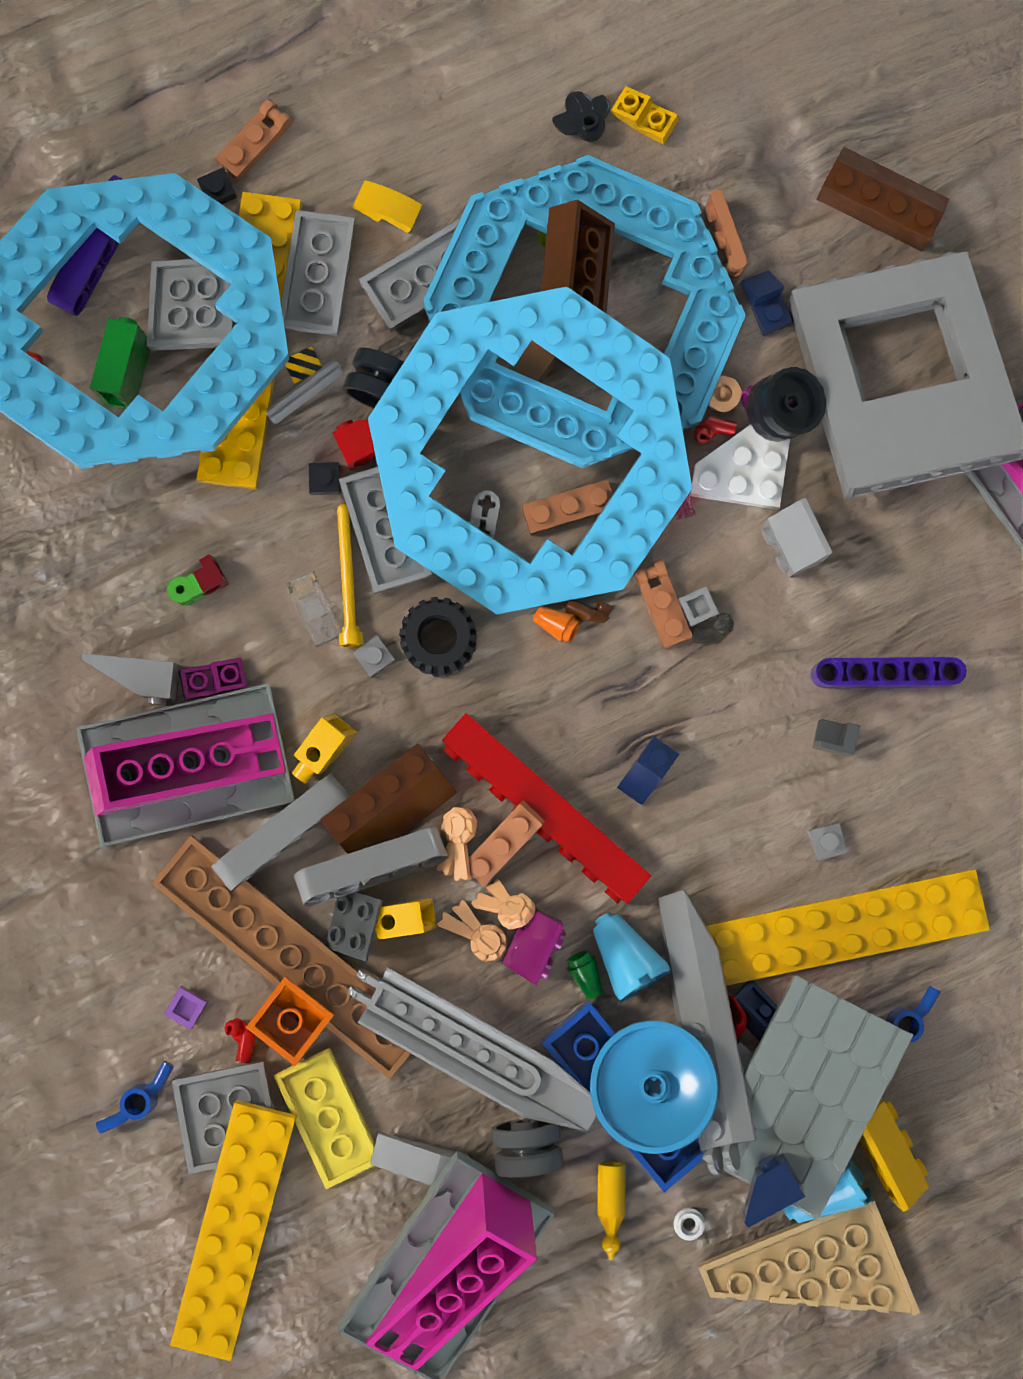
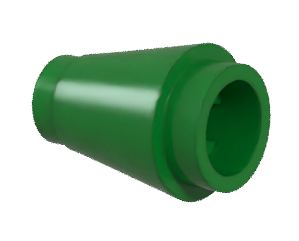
(585, 973)

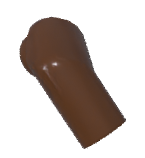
(588, 614)

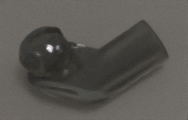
(716, 633)

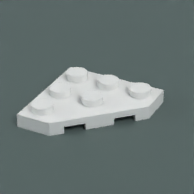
(743, 471)

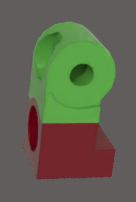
(197, 584)

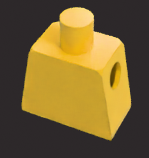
(330, 737)
(409, 917)

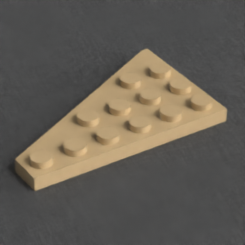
(822, 1261)

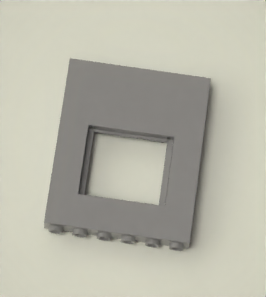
(923, 430)

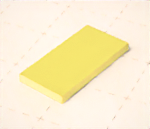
(327, 1117)

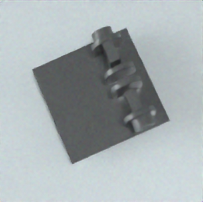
(354, 925)

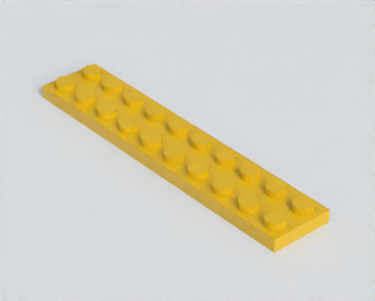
(240, 454)
(850, 927)

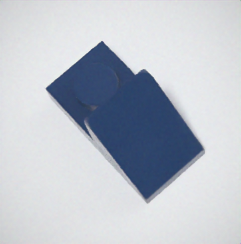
(766, 302)

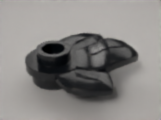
(581, 113)

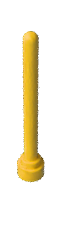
(350, 633)

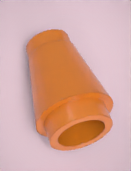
(557, 623)

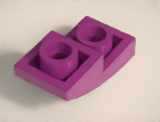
(212, 679)

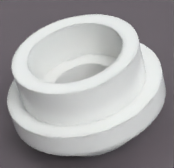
(689, 1233)

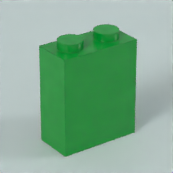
(120, 363)

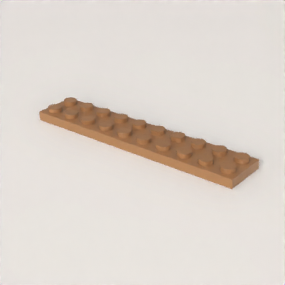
(275, 946)

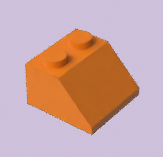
(290, 1021)

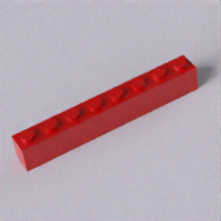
(563, 823)

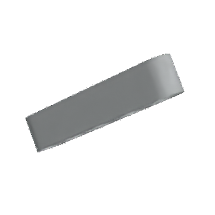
(280, 832)
(370, 866)

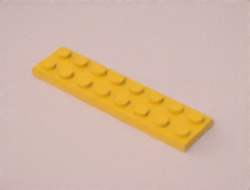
(233, 1230)

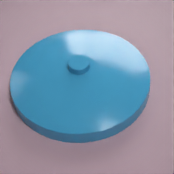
(654, 1087)

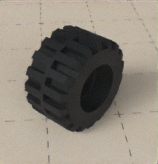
(432, 611)

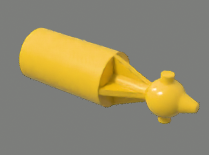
(611, 1202)

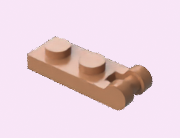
(253, 140)
(726, 235)
(663, 605)

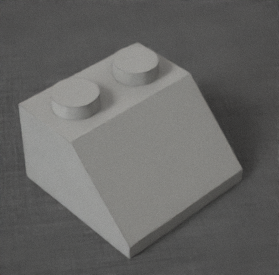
(796, 538)

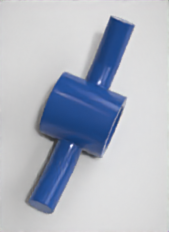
(916, 1014)
(128, 1110)

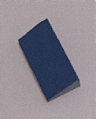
(757, 1006)

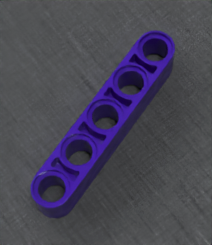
(82, 271)
(902, 670)

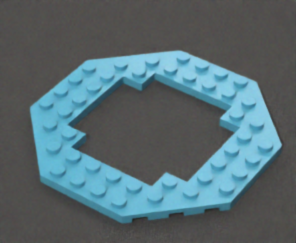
(641, 214)
(597, 350)
(222, 385)

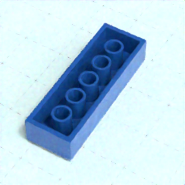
(575, 1048)

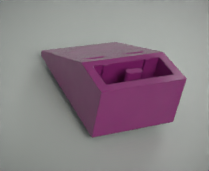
(533, 945)

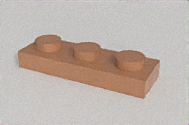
(567, 507)
(504, 842)

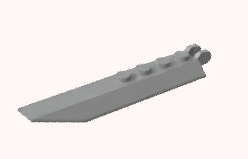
(705, 1012)
(472, 1051)

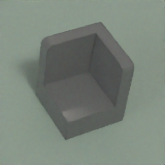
(836, 737)

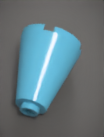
(627, 957)
(846, 1195)

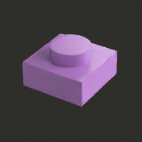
(186, 1007)

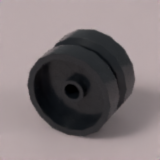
(373, 375)
(786, 404)

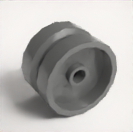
(526, 1148)

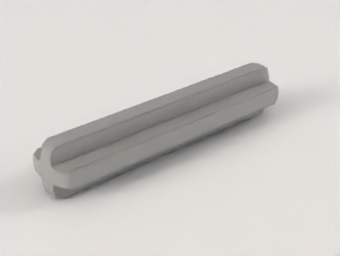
(304, 391)

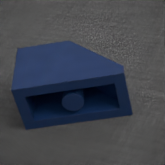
(648, 770)
(771, 1189)

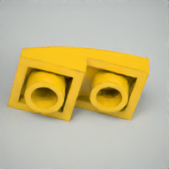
(644, 116)
(385, 203)

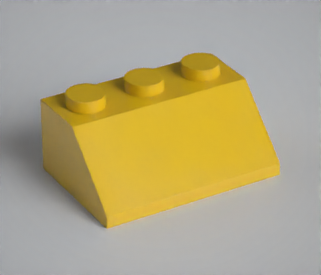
(892, 1159)

